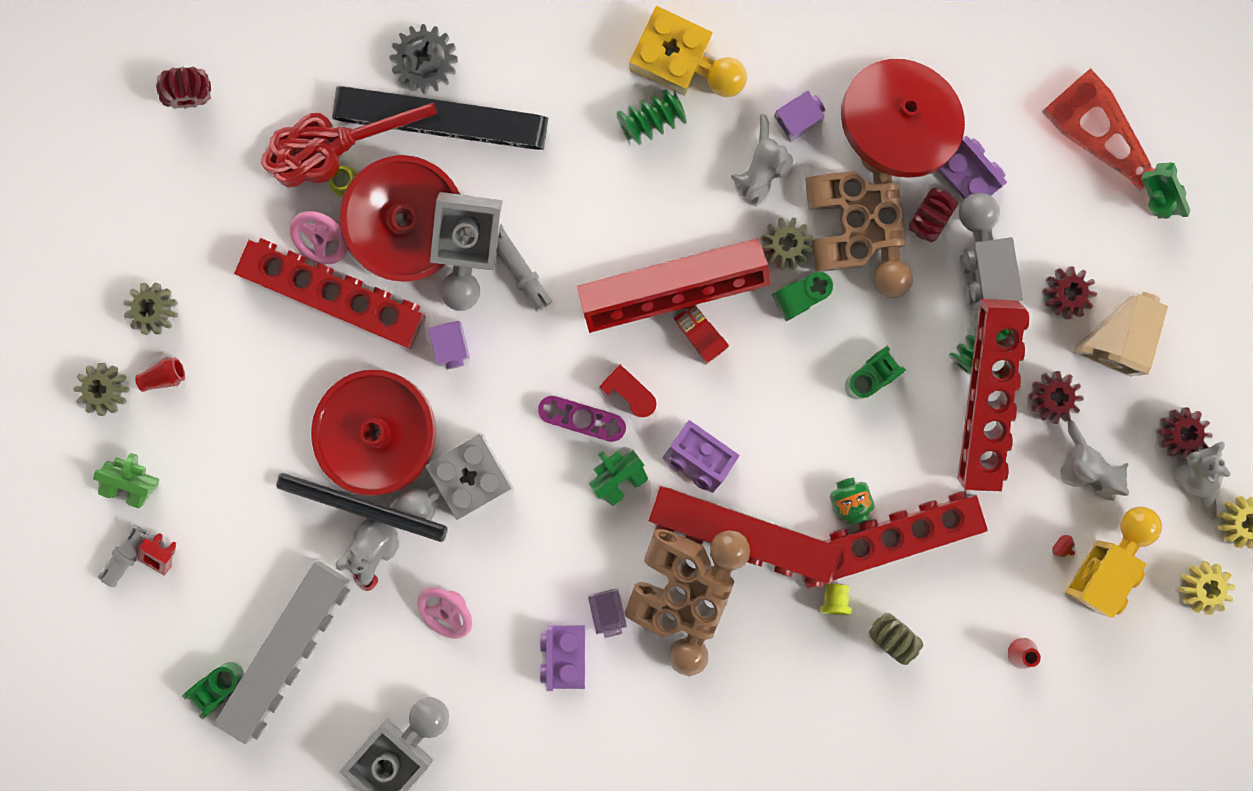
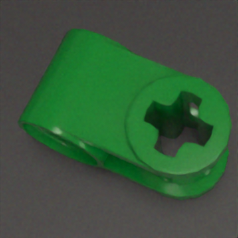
(798, 297)
(878, 371)
(211, 691)

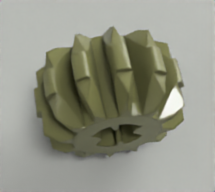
(794, 252)
(161, 306)
(101, 377)
(896, 638)

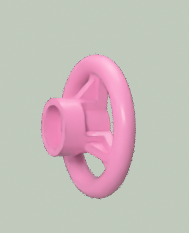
(319, 233)
(447, 610)

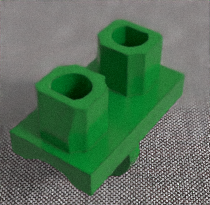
(1165, 192)
(615, 471)

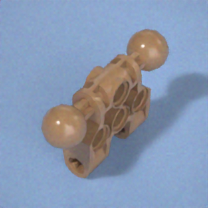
(892, 277)
(650, 603)

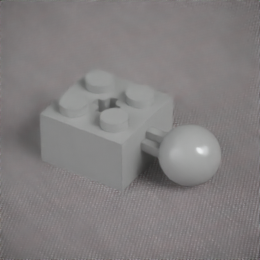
(451, 247)
(988, 262)
(450, 487)
(364, 770)

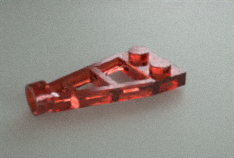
(1075, 102)

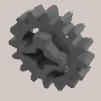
(428, 46)

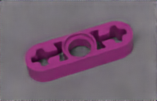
(602, 433)

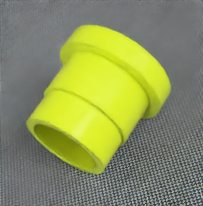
(332, 182)
(836, 600)

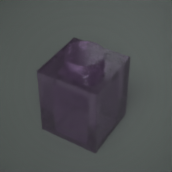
(607, 612)

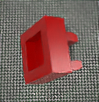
(156, 557)

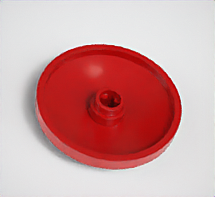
(902, 118)
(369, 223)
(347, 425)

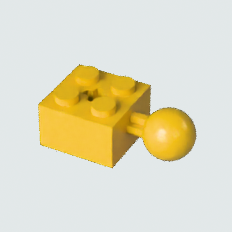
(665, 29)
(1113, 569)

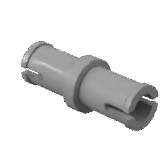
(123, 556)

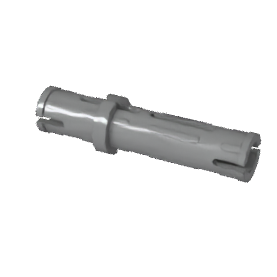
(521, 272)

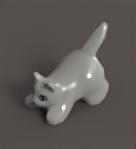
(768, 162)
(1088, 467)
(1204, 475)
(371, 544)

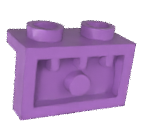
(971, 171)
(700, 457)
(564, 657)

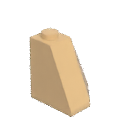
(1127, 336)

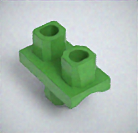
(128, 477)

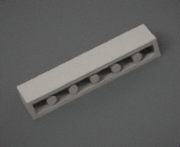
(282, 652)

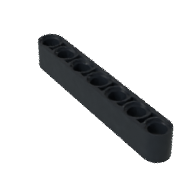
(451, 121)

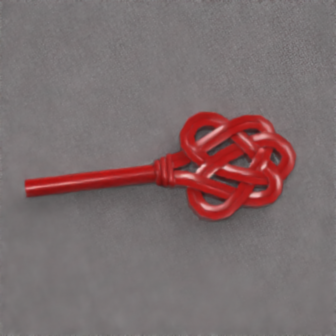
(322, 144)

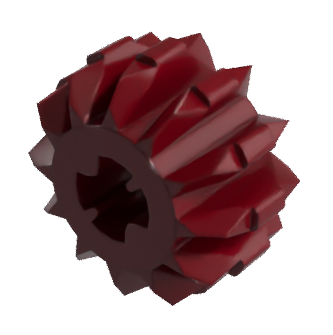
(183, 87)
(933, 214)
(1076, 282)
(1049, 406)
(1195, 432)

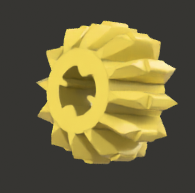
(1236, 515)
(1215, 580)

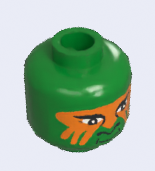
(852, 501)

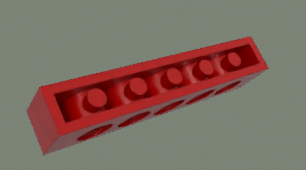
(254, 267)
(992, 318)
(967, 524)

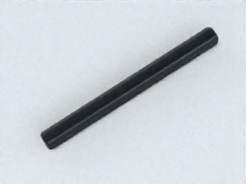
(362, 507)

